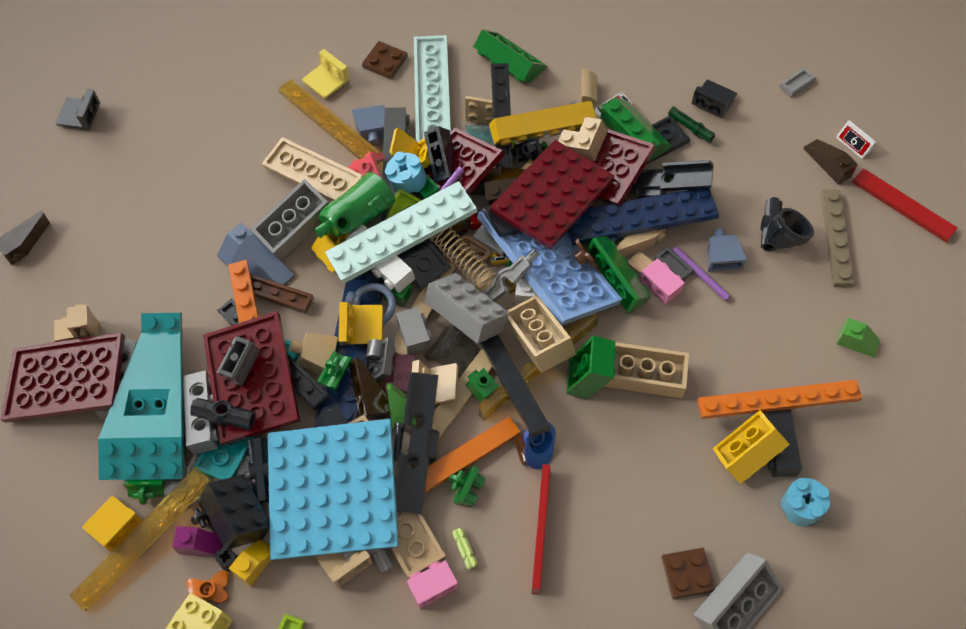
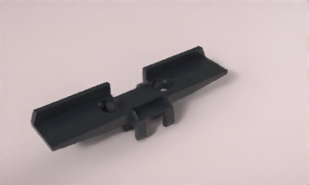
(686, 176)
(422, 445)

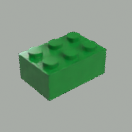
(591, 367)

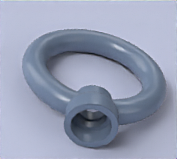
(354, 298)

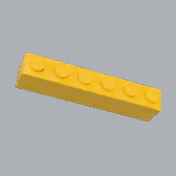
(540, 123)

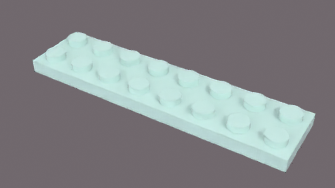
(431, 84)
(401, 232)

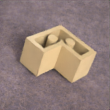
(586, 141)
(78, 324)

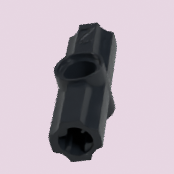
(772, 207)
(233, 415)
(259, 468)

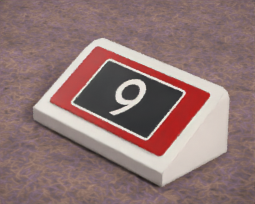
(856, 139)

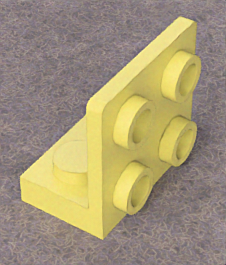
(327, 76)
(199, 615)

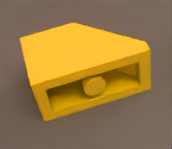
(251, 562)

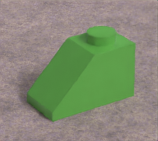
(858, 337)
(397, 404)

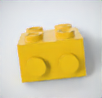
(404, 143)

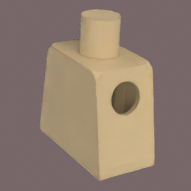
(314, 351)

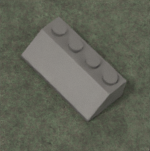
(740, 596)

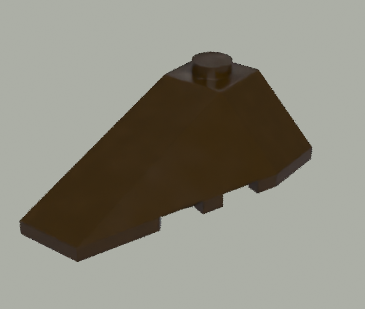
(498, 181)

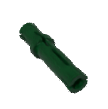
(691, 124)

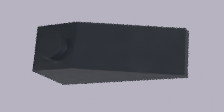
(440, 152)

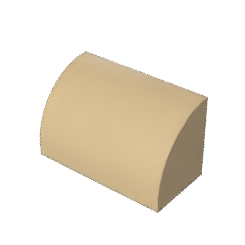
(589, 87)

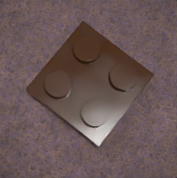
(384, 60)
(688, 573)

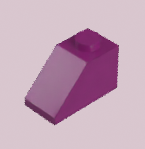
(196, 542)

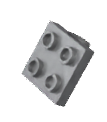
(380, 358)

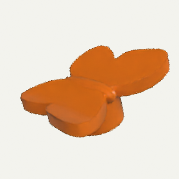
(210, 589)

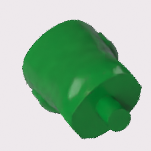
(356, 206)

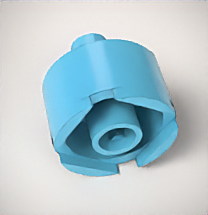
(406, 172)
(807, 491)

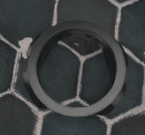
(792, 232)

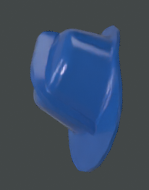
(539, 448)

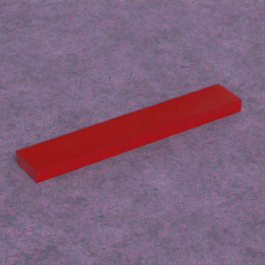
(904, 205)
(541, 527)

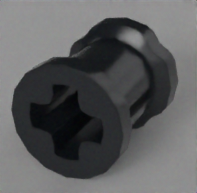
(224, 554)

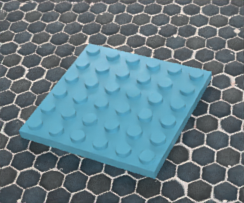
(332, 490)

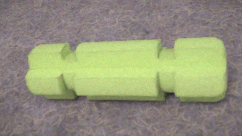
(465, 548)

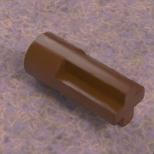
(520, 446)

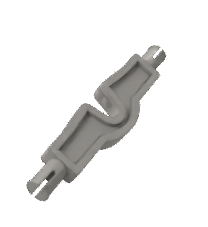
(513, 273)

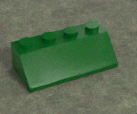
(502, 50)
(625, 119)
(618, 273)

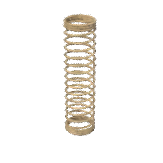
(478, 283)

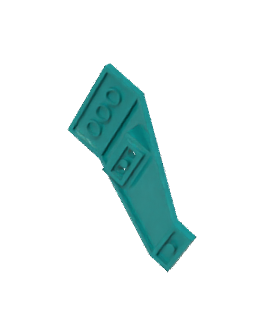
(150, 438)

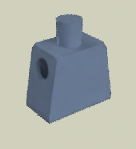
(370, 123)
(724, 252)

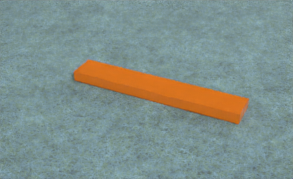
(470, 452)

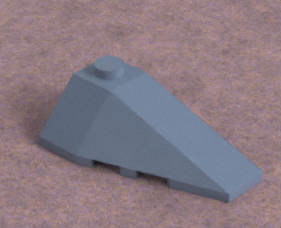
(244, 245)

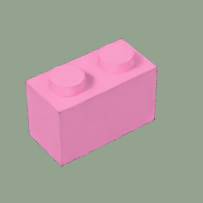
(662, 281)
(432, 583)

